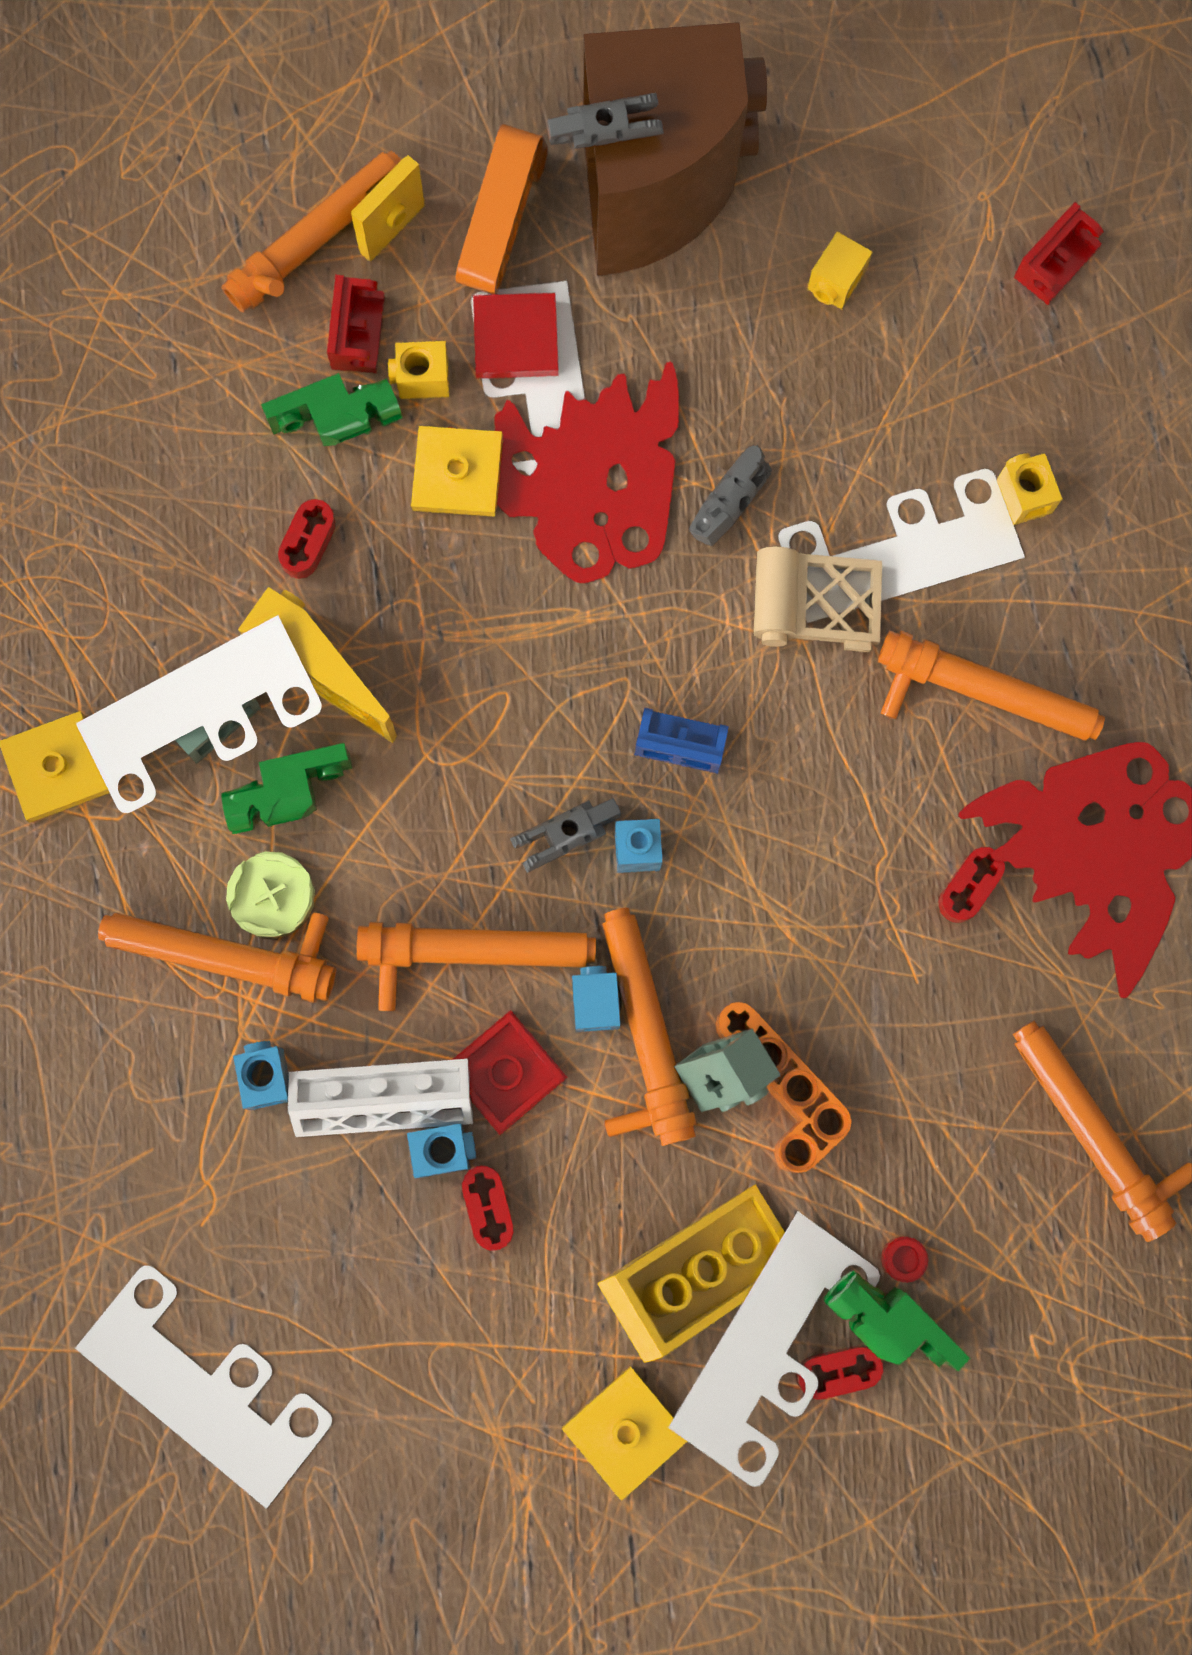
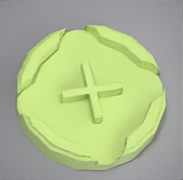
(270, 895)

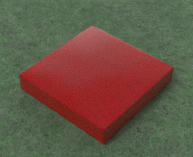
(515, 335)
(509, 1072)

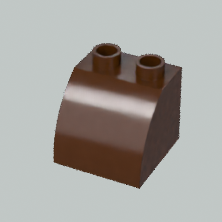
(668, 187)

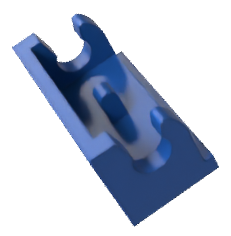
(681, 741)

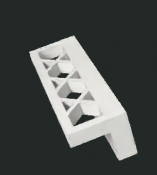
(379, 1095)

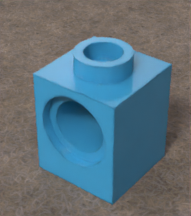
(638, 845)
(595, 1000)
(274, 1092)
(420, 1150)

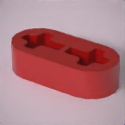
(298, 534)
(979, 891)
(476, 1210)
(842, 1383)

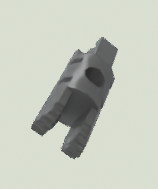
(584, 131)
(731, 496)
(584, 819)

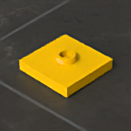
(388, 208)
(457, 471)
(52, 768)
(624, 1433)

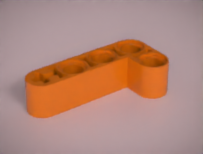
(512, 167)
(805, 1112)

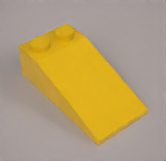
(323, 663)
(693, 1275)

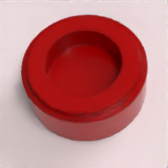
(904, 1259)

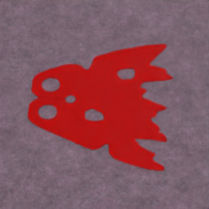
(574, 469)
(1100, 859)

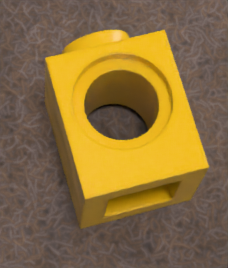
(839, 270)
(433, 382)
(1022, 503)

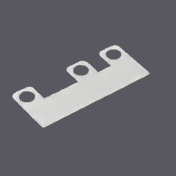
(546, 393)
(922, 551)
(197, 695)
(755, 1348)
(195, 1405)

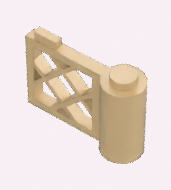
(783, 596)

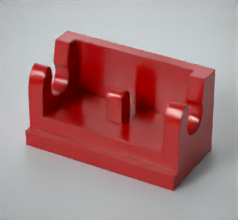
(1060, 254)
(355, 325)

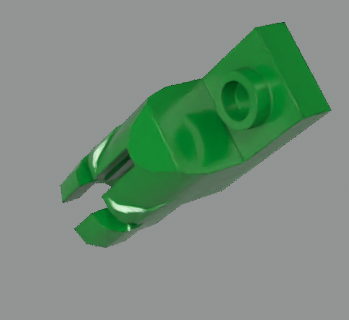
(333, 410)
(285, 789)
(891, 1323)

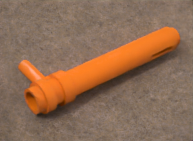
(267, 269)
(926, 662)
(408, 945)
(283, 972)
(665, 1094)
(1132, 1190)

